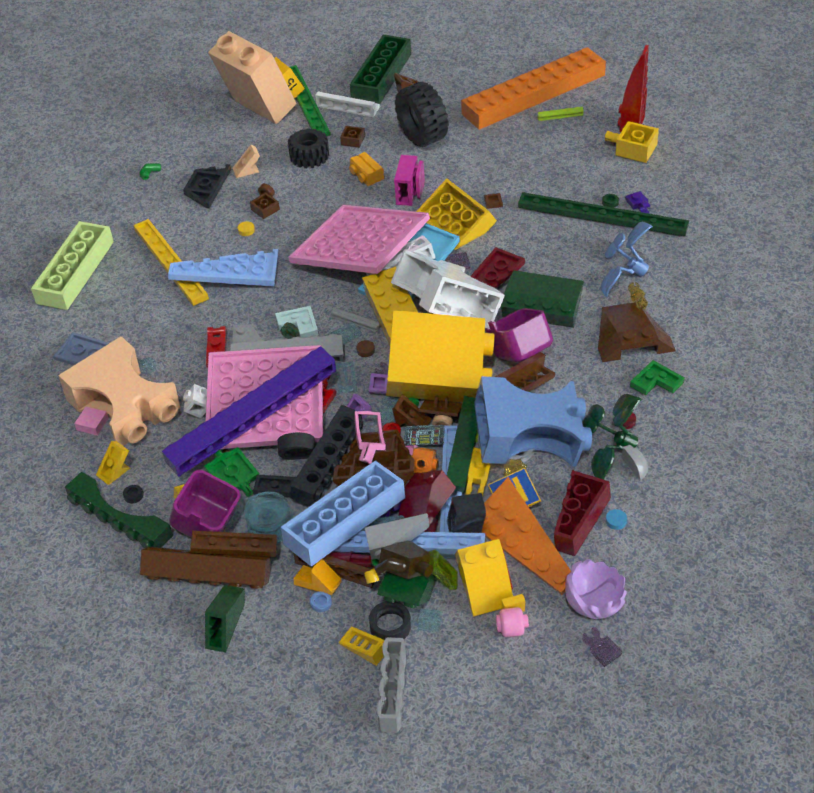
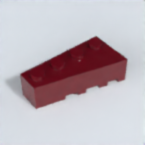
(580, 511)

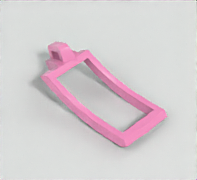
(372, 447)

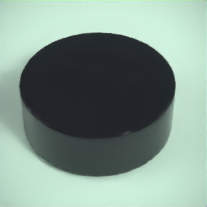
(133, 494)

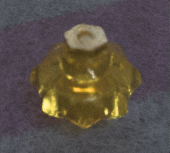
(513, 466)

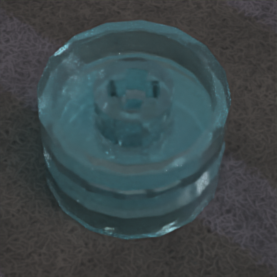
(267, 513)

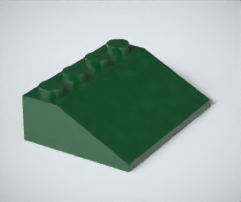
(552, 294)

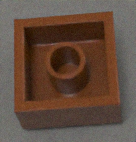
(352, 136)
(264, 205)

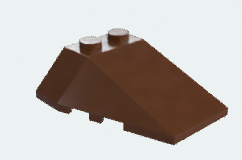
(629, 328)
(394, 457)

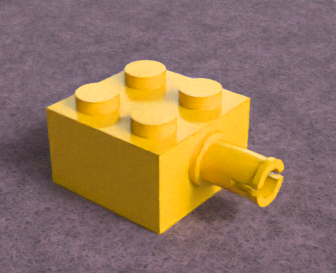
(634, 141)

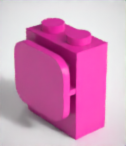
(409, 180)

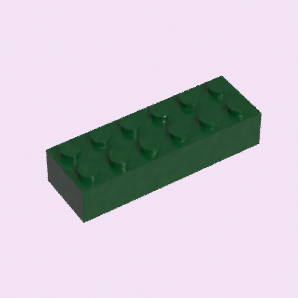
(378, 70)

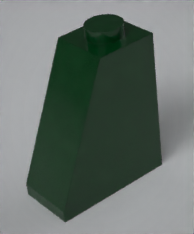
(222, 617)

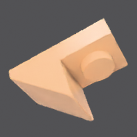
(246, 164)

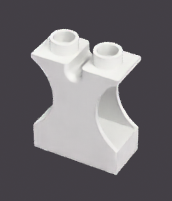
(446, 287)

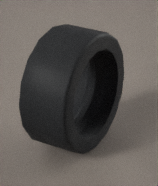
(295, 445)
(390, 608)

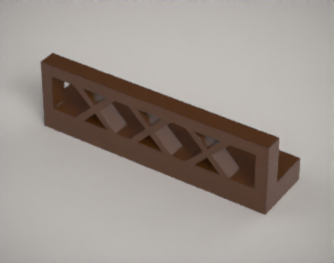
(528, 370)
(233, 543)
(344, 569)

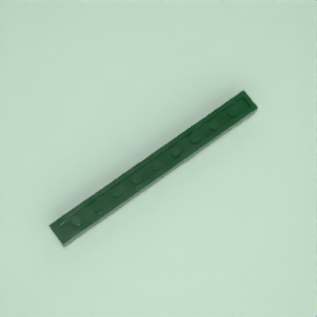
(602, 213)

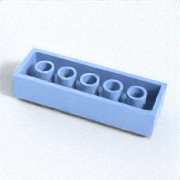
(342, 513)

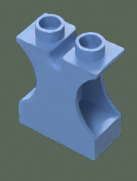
(523, 421)

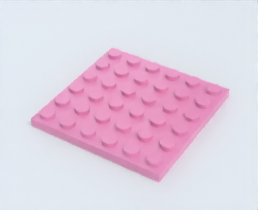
(359, 238)
(239, 372)

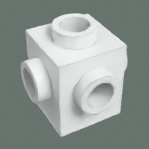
(195, 401)

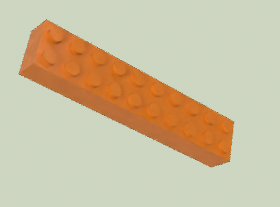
(533, 88)

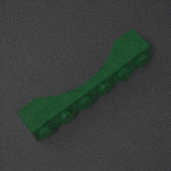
(146, 529)

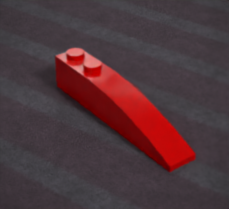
(635, 94)

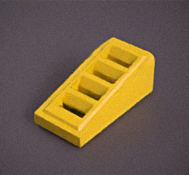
(373, 654)

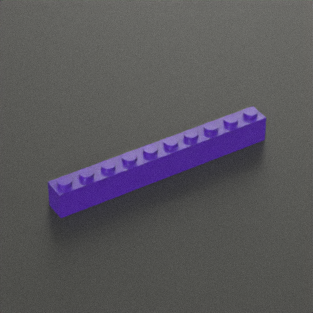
(249, 411)

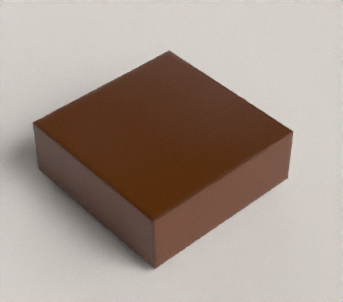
(493, 201)

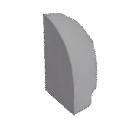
(635, 460)

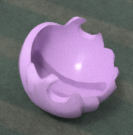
(595, 589)

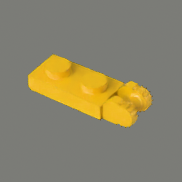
(477, 472)

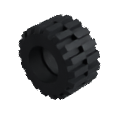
(308, 148)

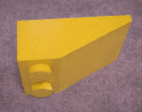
(484, 576)

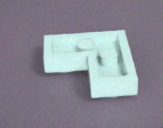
(301, 318)

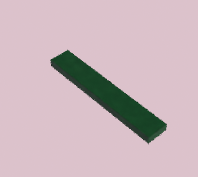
(463, 445)

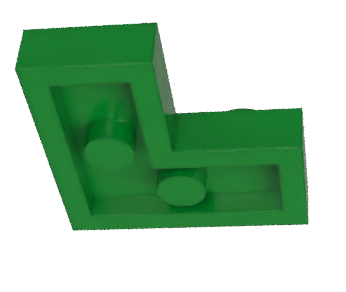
(654, 375)

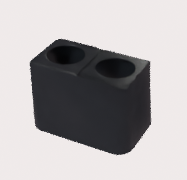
(466, 514)

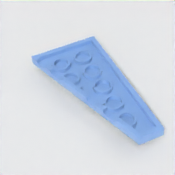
(229, 269)

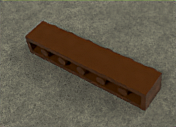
(214, 568)

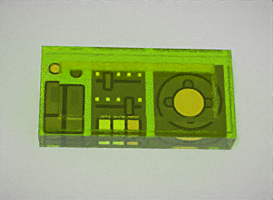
(443, 570)

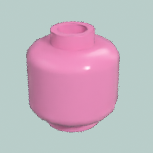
(511, 622)

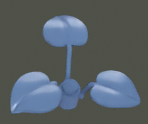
(636, 265)

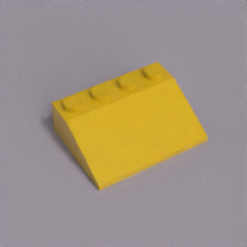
(457, 213)

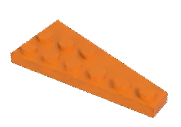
(522, 536)

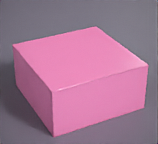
(91, 421)

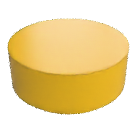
(246, 228)

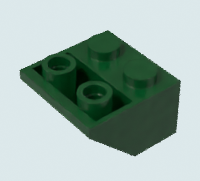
(410, 591)

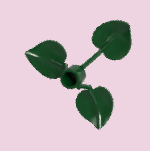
(622, 410)

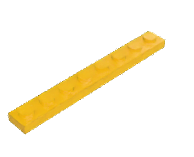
(165, 255)

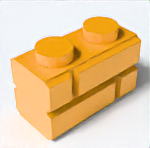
(366, 169)

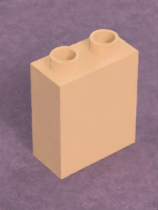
(252, 77)

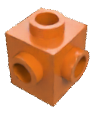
(427, 456)

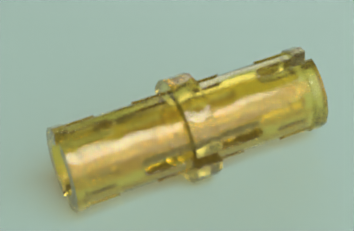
(637, 295)

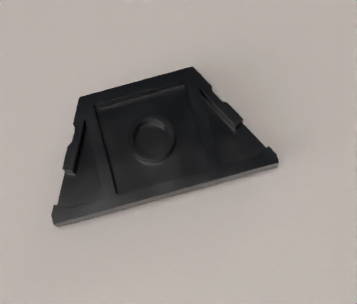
(205, 184)

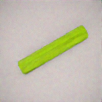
(560, 113)

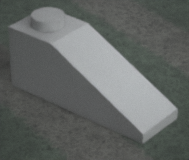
(394, 532)

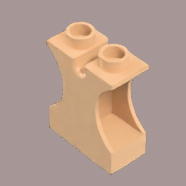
(112, 384)

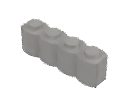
(392, 685)

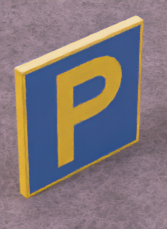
(523, 485)

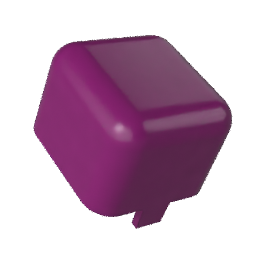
(520, 335)
(204, 504)

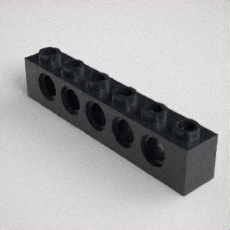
(325, 456)

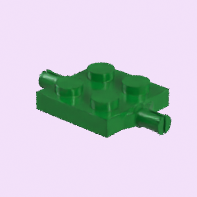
(234, 469)

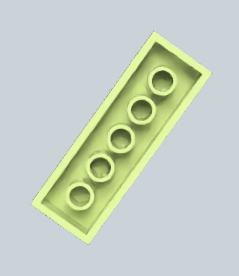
(72, 265)

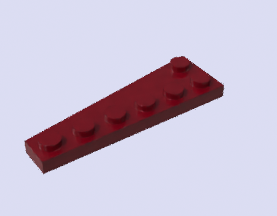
(497, 267)

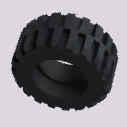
(421, 114)

